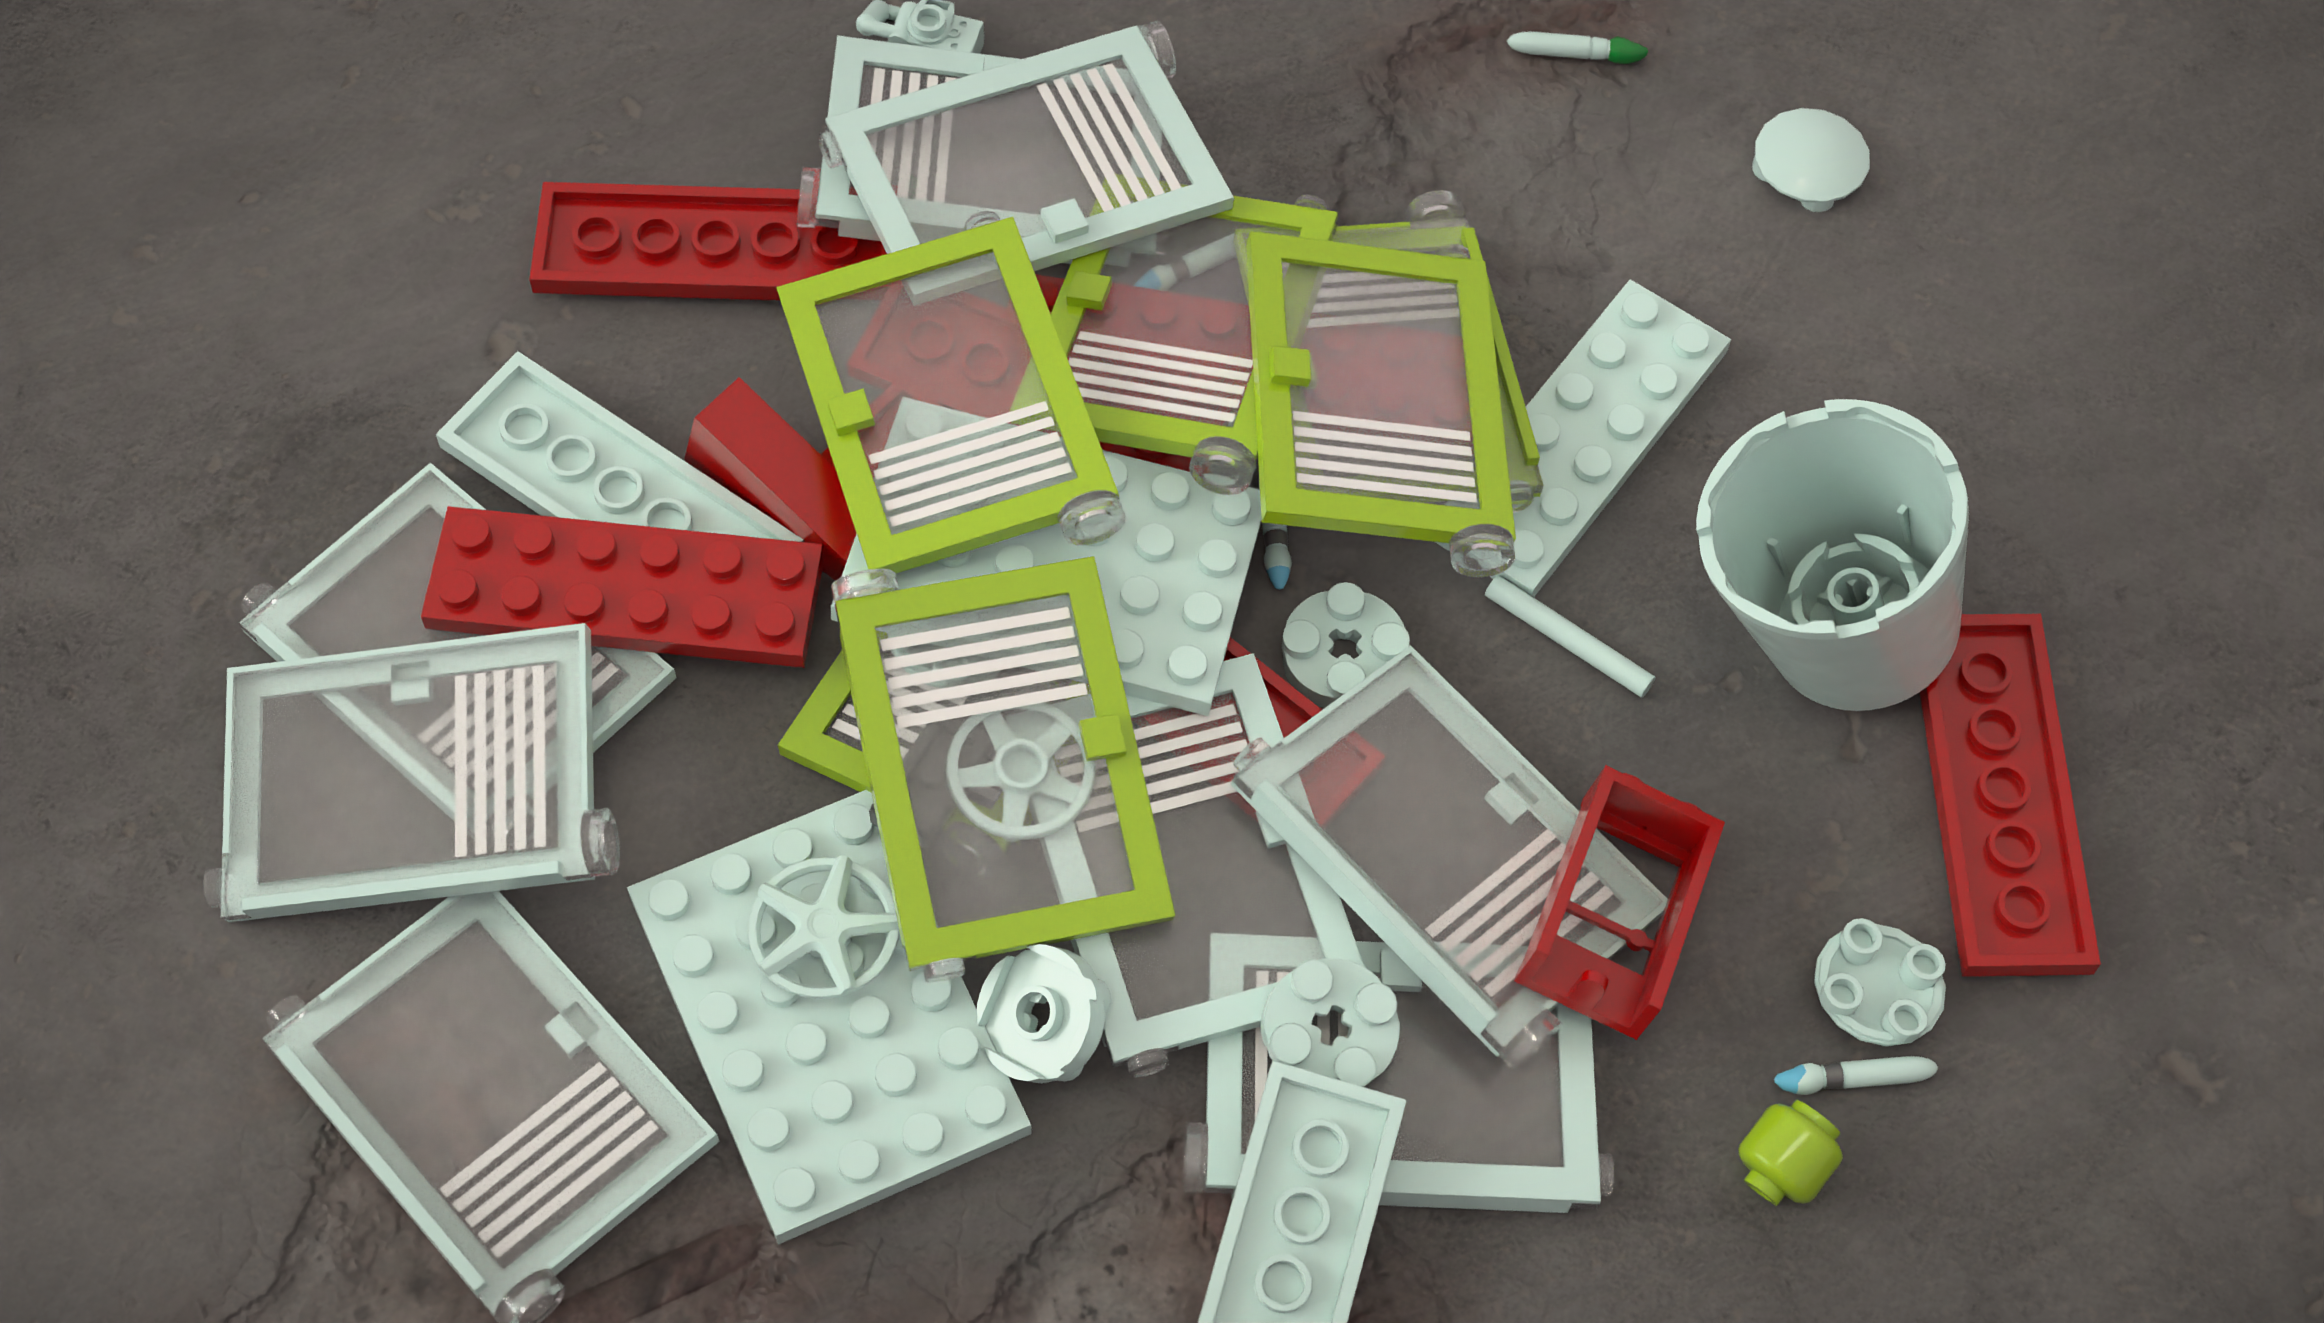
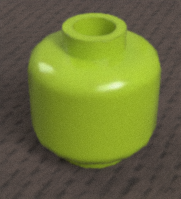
(1790, 1153)

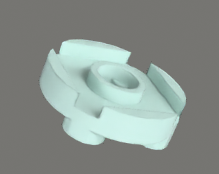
(1336, 615)
(1364, 1007)
(1075, 1019)

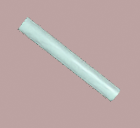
(1570, 636)

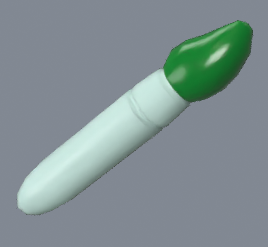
(1616, 50)

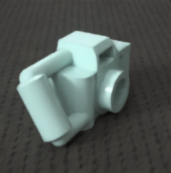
(923, 24)

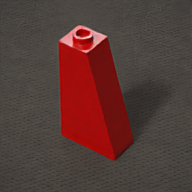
(773, 469)

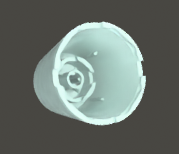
(1841, 549)

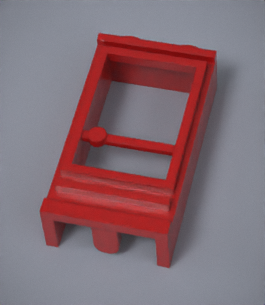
(1587, 980)

